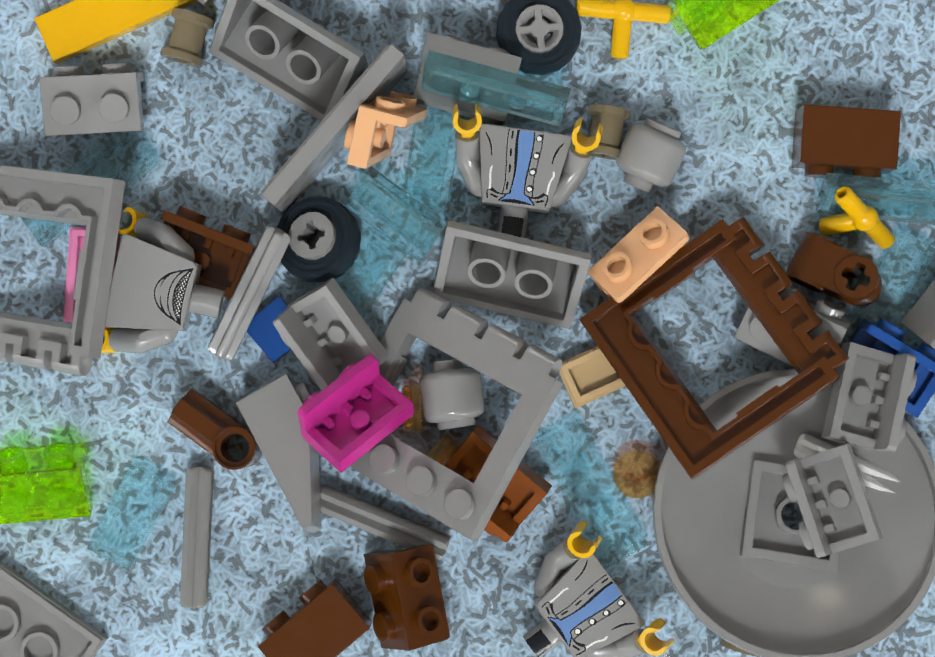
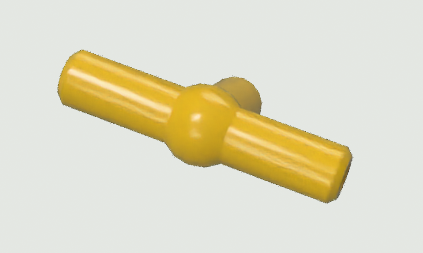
(623, 14)
(857, 216)

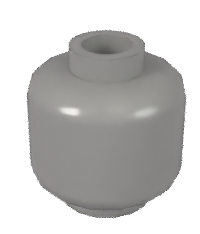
(650, 155)
(452, 395)

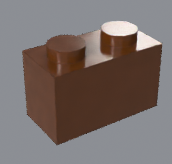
(845, 140)
(320, 627)

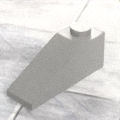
(294, 462)

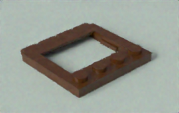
(658, 386)

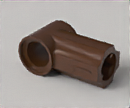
(212, 429)

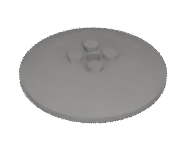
(753, 573)

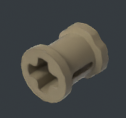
(187, 37)
(612, 121)

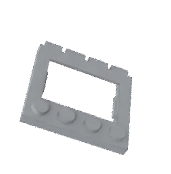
(76, 201)
(492, 352)

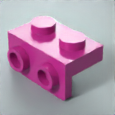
(353, 413)

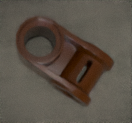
(827, 267)

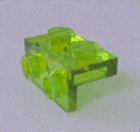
(713, 19)
(44, 483)

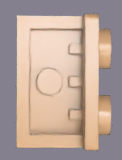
(374, 130)
(638, 255)

